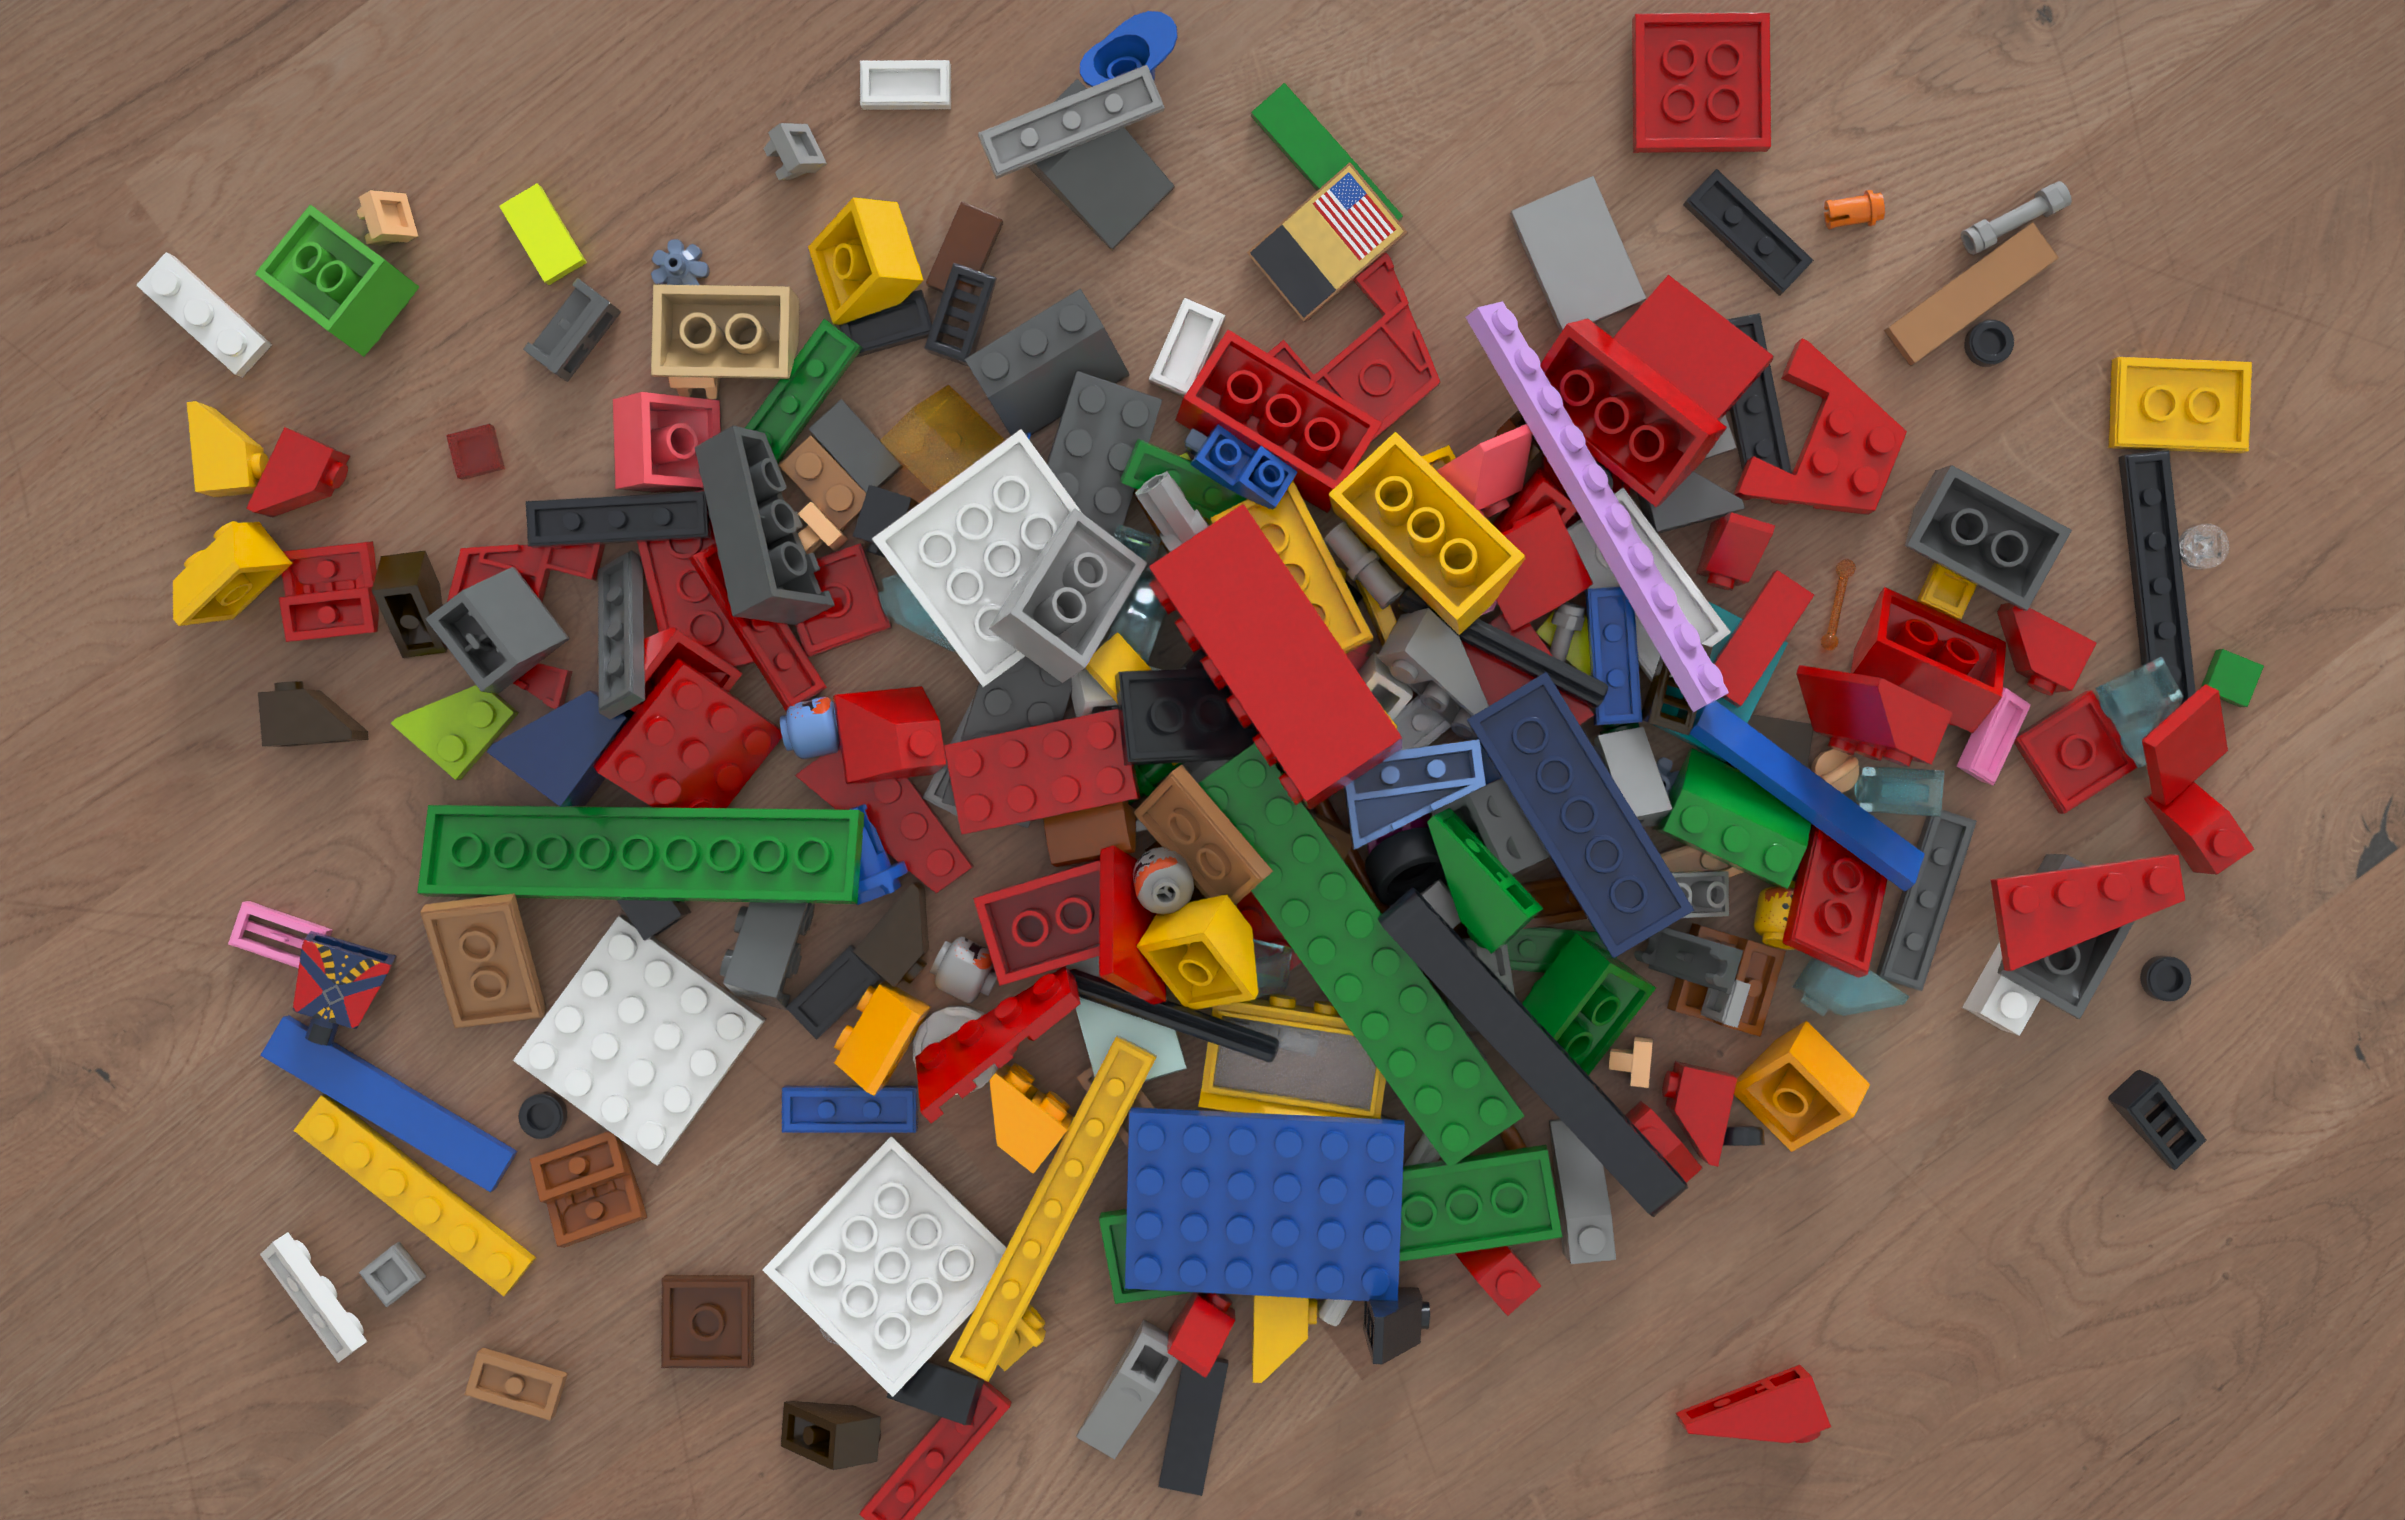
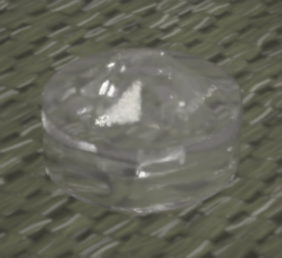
(2203, 546)

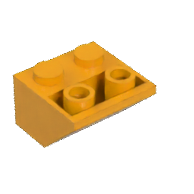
(1025, 1118)

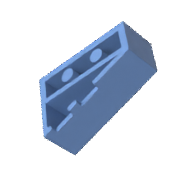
(1411, 787)

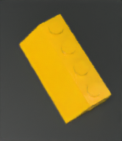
(1426, 532)

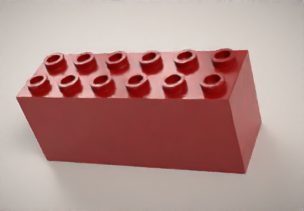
(1274, 658)

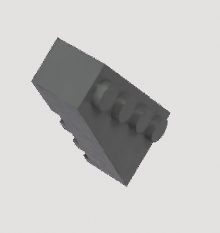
(757, 531)
(766, 951)

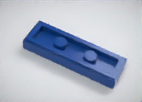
(1614, 655)
(849, 1109)

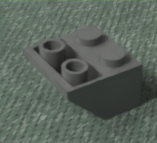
(497, 630)

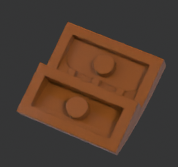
(1083, 833)
(1758, 967)
(588, 1188)

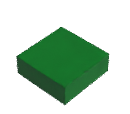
(2233, 677)

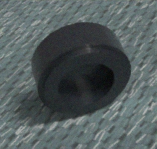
(1989, 343)
(2165, 978)
(542, 1115)
(1744, 1136)

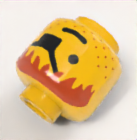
(1772, 915)

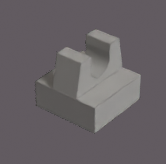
(796, 149)

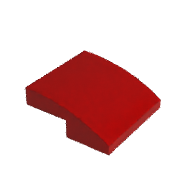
(1550, 568)
(329, 592)

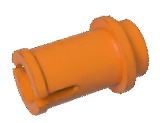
(1855, 210)

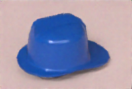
(1133, 44)

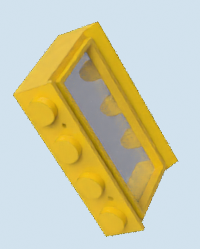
(1315, 1070)

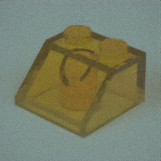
(941, 438)

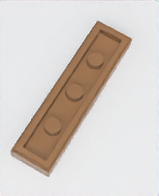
(1971, 294)

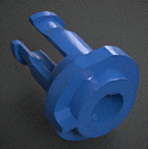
(877, 874)

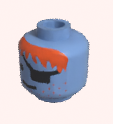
(811, 728)

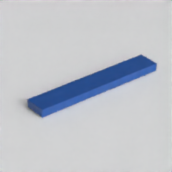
(1808, 794)
(390, 1104)

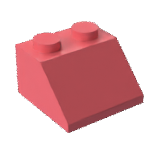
(658, 440)
(1491, 471)

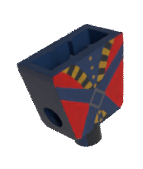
(337, 984)

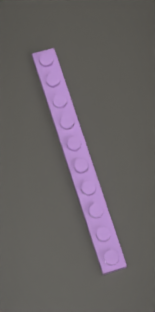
(1597, 505)

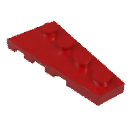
(901, 817)
(2068, 906)
(992, 1039)

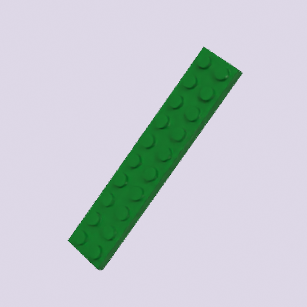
(643, 853)
(1361, 966)
(1444, 1211)

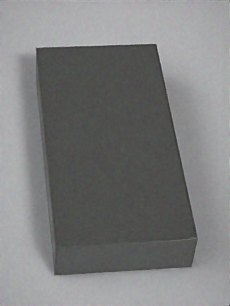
(855, 447)

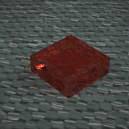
(475, 451)

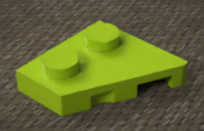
(457, 728)

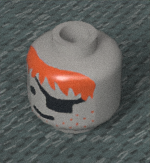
(1162, 881)
(964, 970)

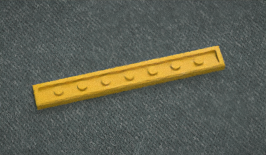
(1052, 1208)

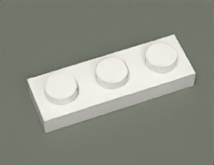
(204, 314)
(314, 1296)

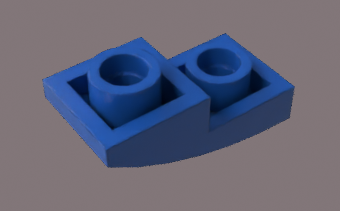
(1246, 471)

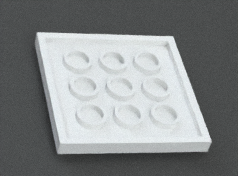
(974, 545)
(639, 1040)
(889, 1265)

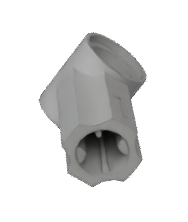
(1170, 510)

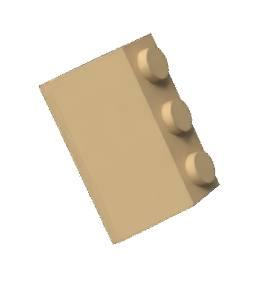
(724, 331)

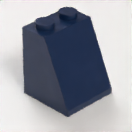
(561, 748)

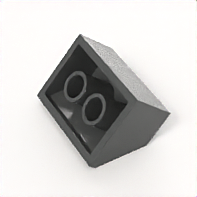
(1034, 364)
(1985, 536)

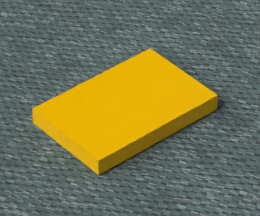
(2180, 405)

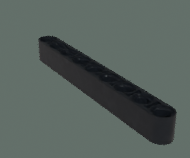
(1532, 1052)

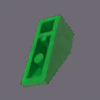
(1482, 889)

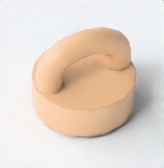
(1837, 769)

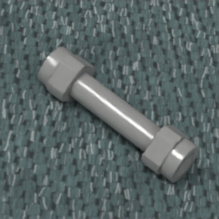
(2046, 202)
(1567, 618)

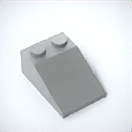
(1069, 597)

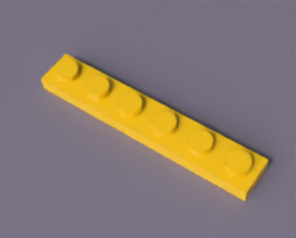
(415, 1194)

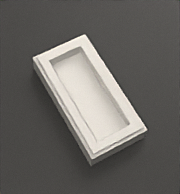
(905, 85)
(1186, 347)

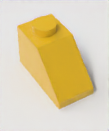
(222, 454)
(1278, 1331)

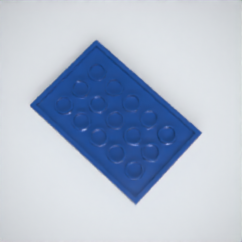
(1264, 1204)

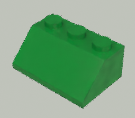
(1735, 820)
(1587, 1000)

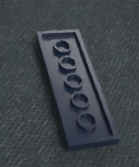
(1580, 815)

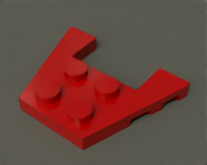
(1384, 367)
(1845, 451)
(534, 565)

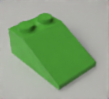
(337, 280)

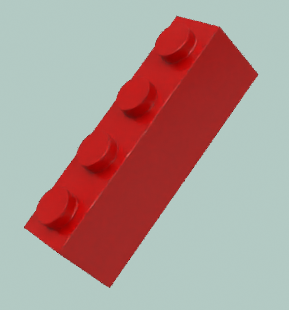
(1628, 411)
(1283, 412)

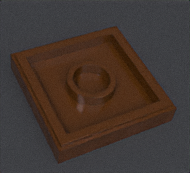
(707, 1321)

